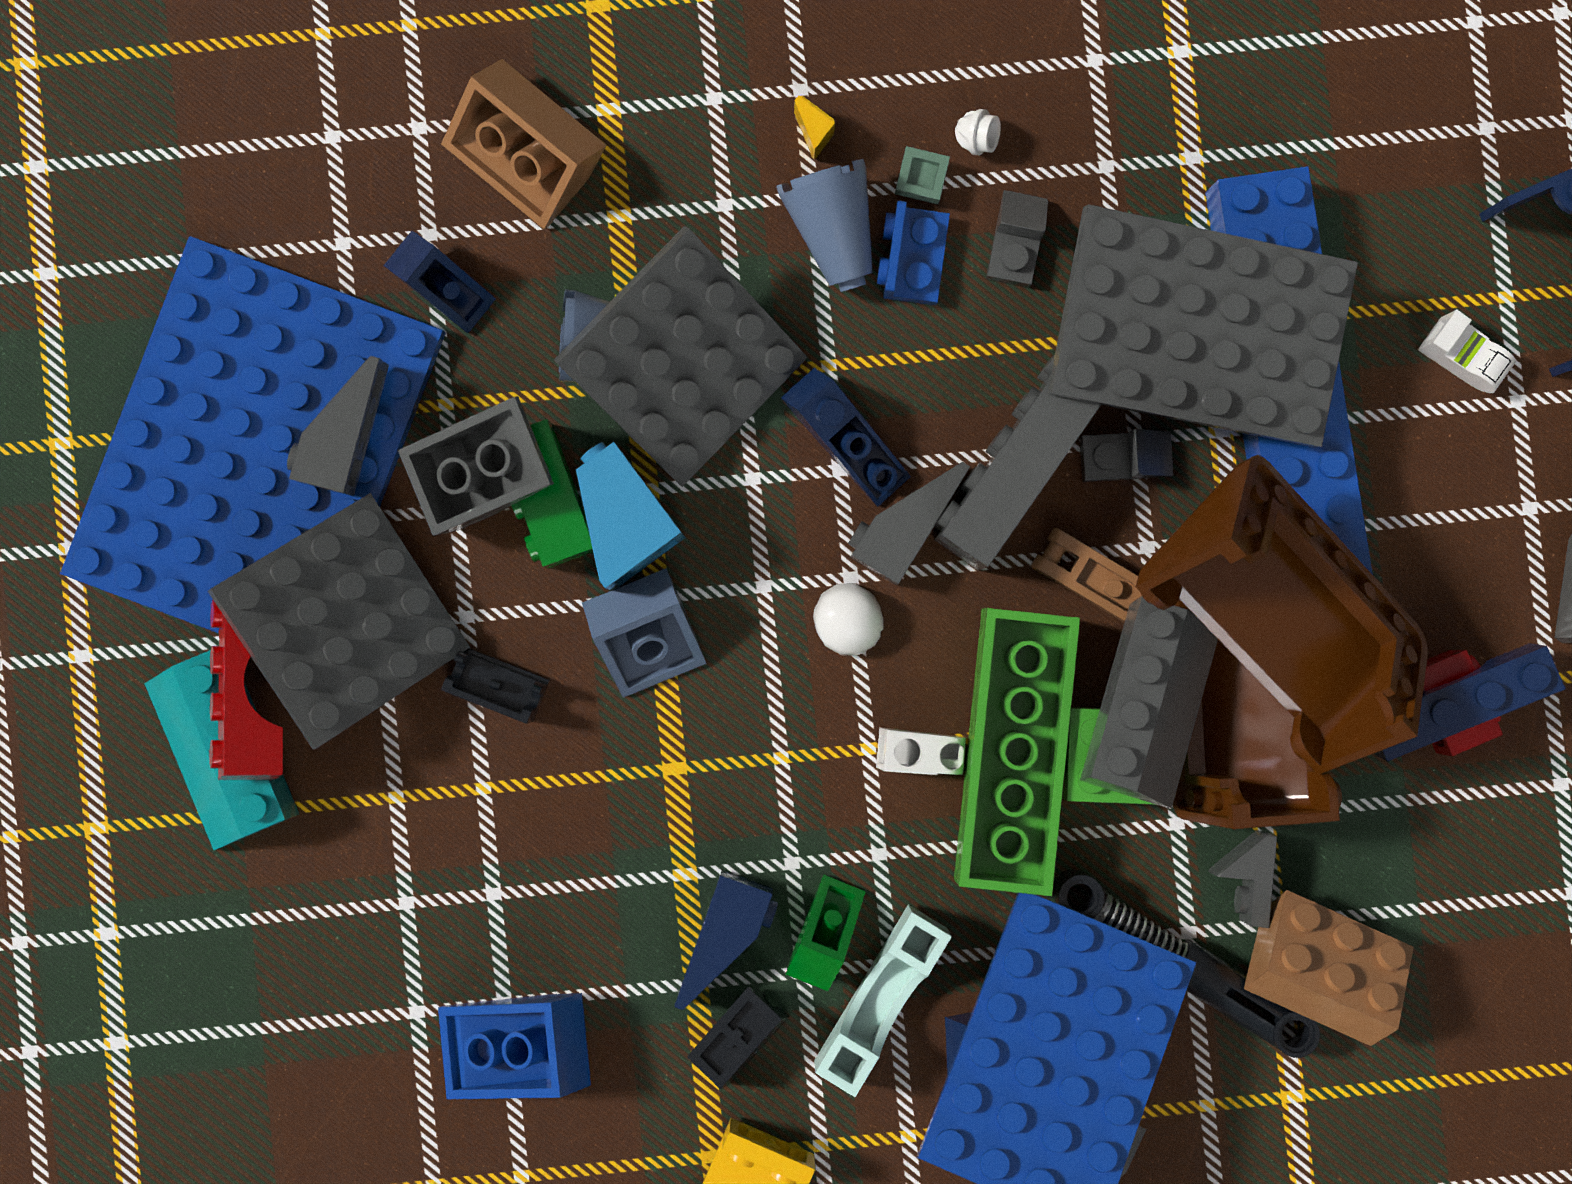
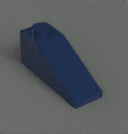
(729, 927)

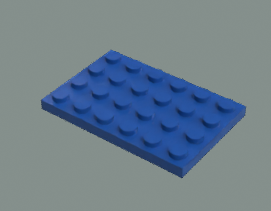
(1057, 1052)

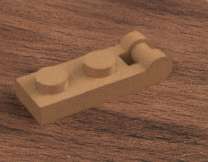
(1090, 576)

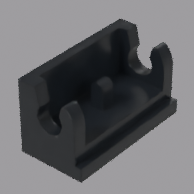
(496, 685)
(737, 1037)

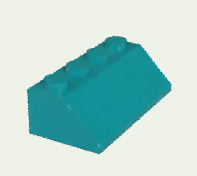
(226, 807)

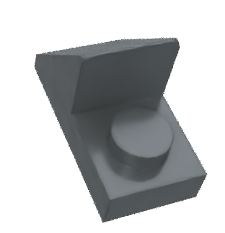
(1017, 238)
(1126, 455)
(1254, 863)

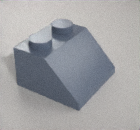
(643, 633)

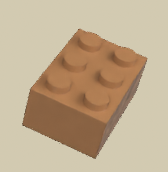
(1330, 969)

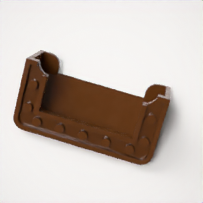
(1296, 615)
(1243, 761)

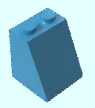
(622, 516)

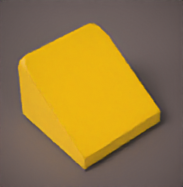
(815, 125)

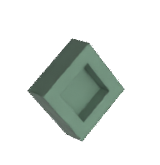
(922, 175)

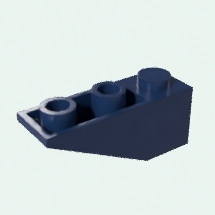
(845, 435)

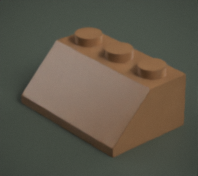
(522, 142)

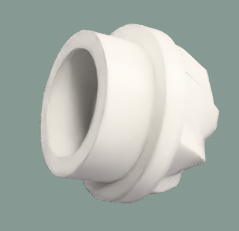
(978, 131)

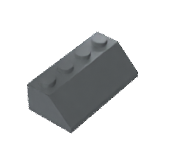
(1150, 703)

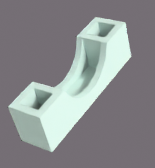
(867, 1019)

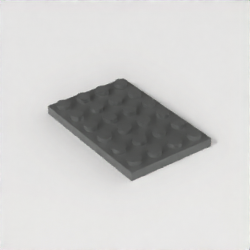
(1202, 326)

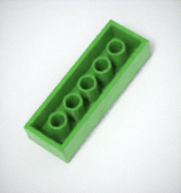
(1016, 751)

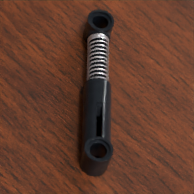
(1212, 977)

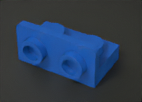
(914, 255)

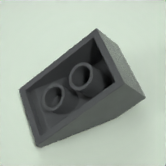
(476, 467)

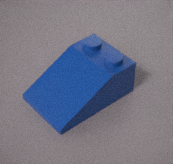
(515, 1047)

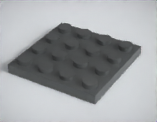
(681, 356)
(339, 620)

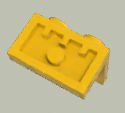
(758, 1158)

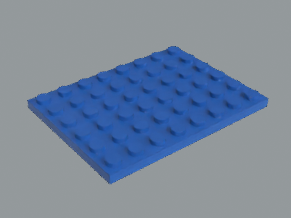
(209, 423)

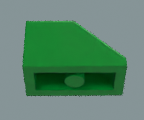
(826, 933)

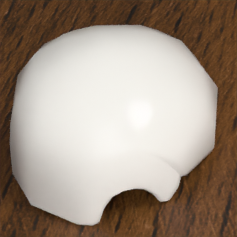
(848, 619)

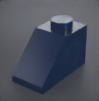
(439, 281)

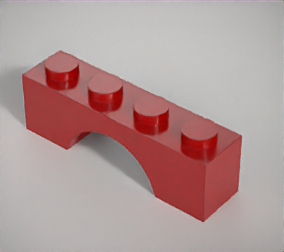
(246, 742)

